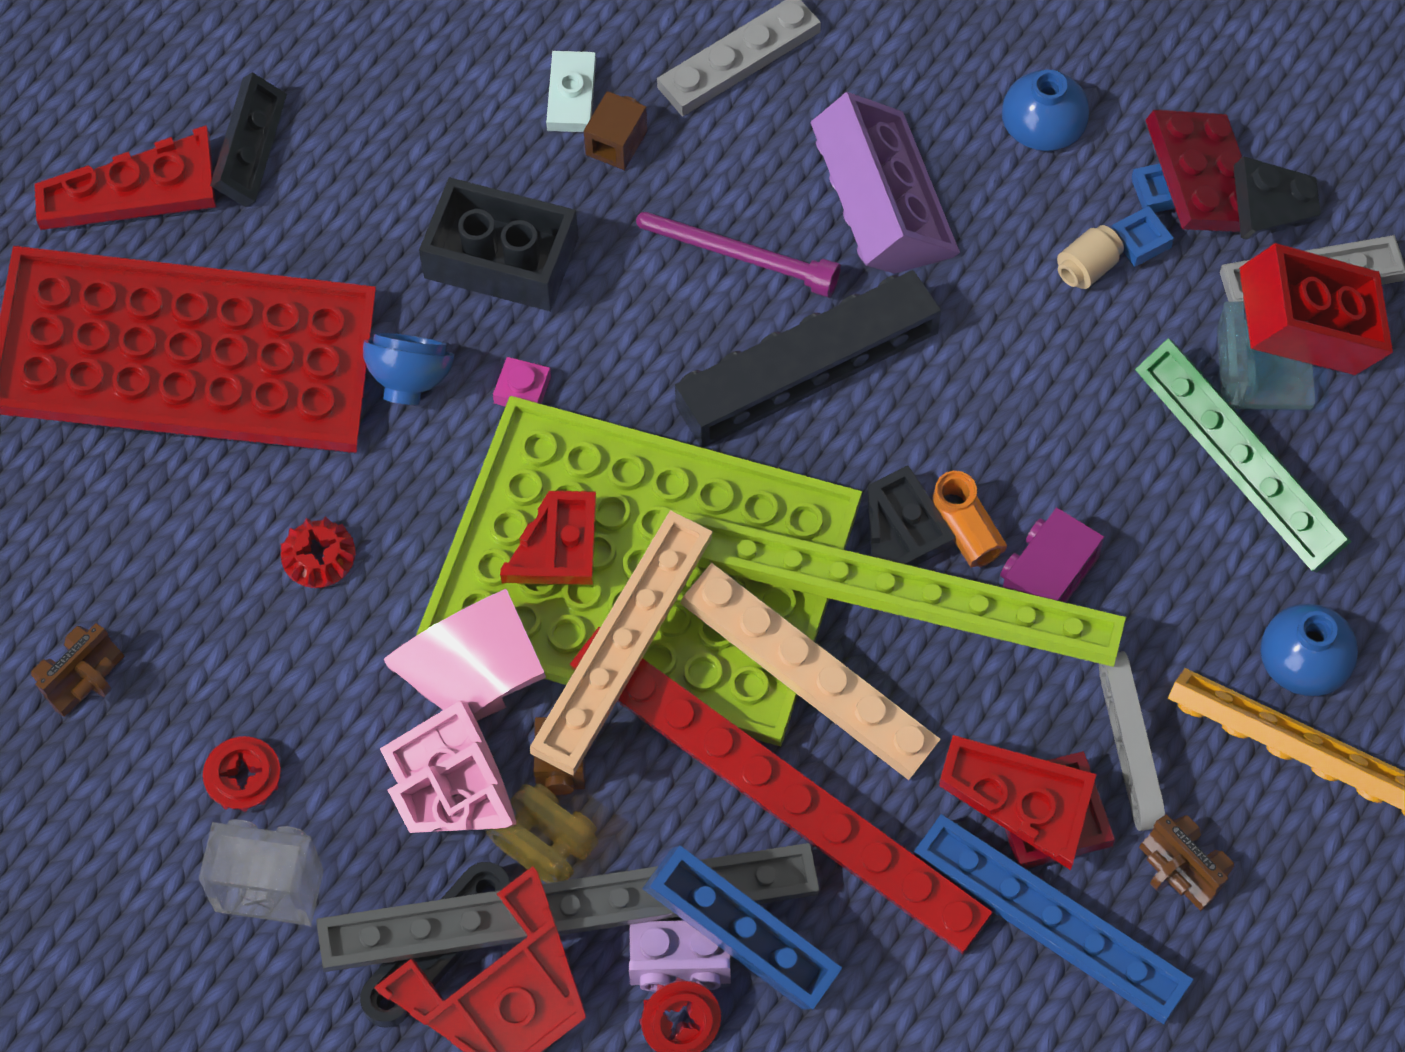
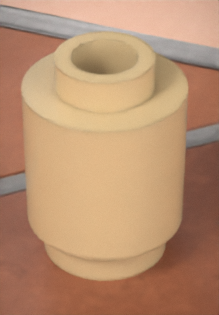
(1089, 257)

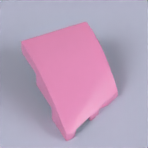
(471, 657)
(447, 776)

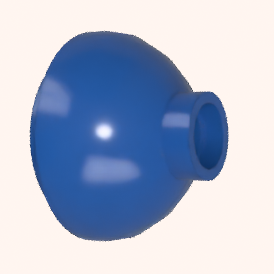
(1044, 119)
(406, 365)
(1304, 664)

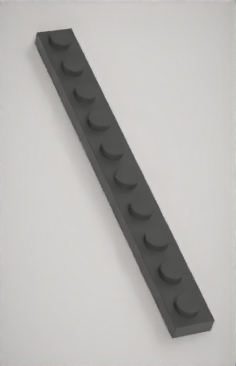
(575, 904)

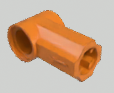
(969, 521)

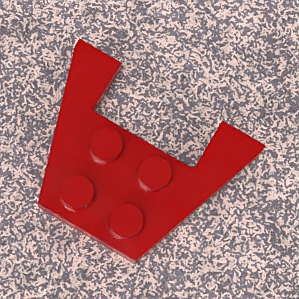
(515, 1002)

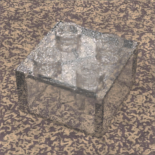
(261, 872)

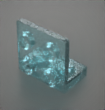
(1258, 378)

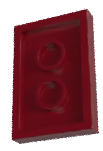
(1198, 167)

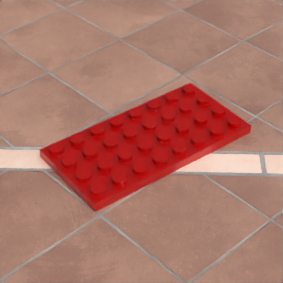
(183, 349)

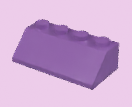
(882, 185)

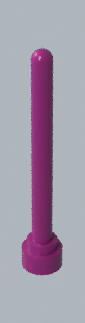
(819, 276)

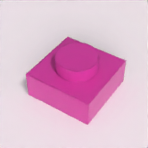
(522, 381)

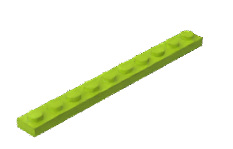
(909, 591)

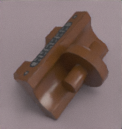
(80, 670)
(1182, 863)

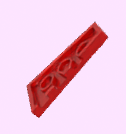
(150, 183)

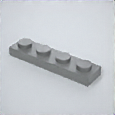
(738, 55)

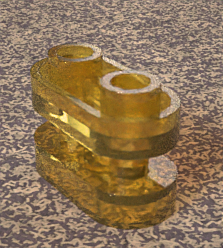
(570, 832)

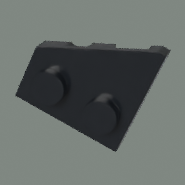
(1273, 197)
(905, 520)

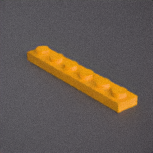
(1290, 738)

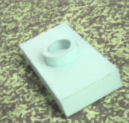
(571, 91)

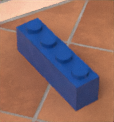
(742, 928)

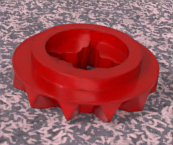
(337, 558)
(225, 762)
(686, 1036)

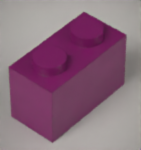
(1055, 559)

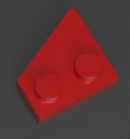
(557, 543)

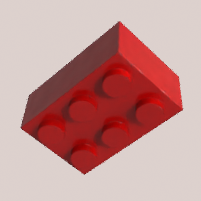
(1315, 309)

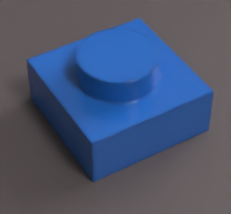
(1152, 188)
(1143, 236)

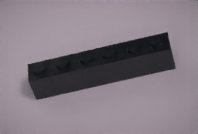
(806, 358)

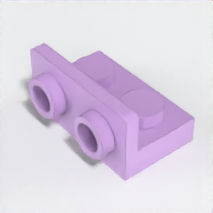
(672, 950)

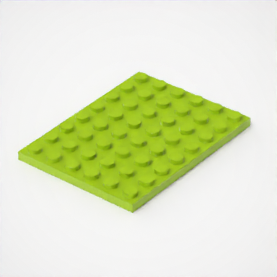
(633, 479)

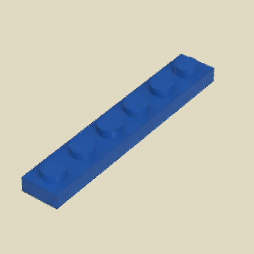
(1054, 919)

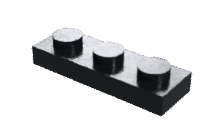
(248, 139)

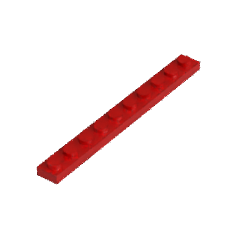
(802, 805)

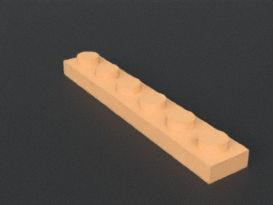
(621, 643)
(810, 671)

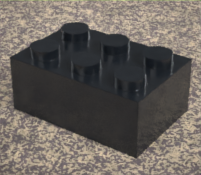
(499, 244)

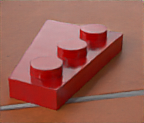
(1021, 793)

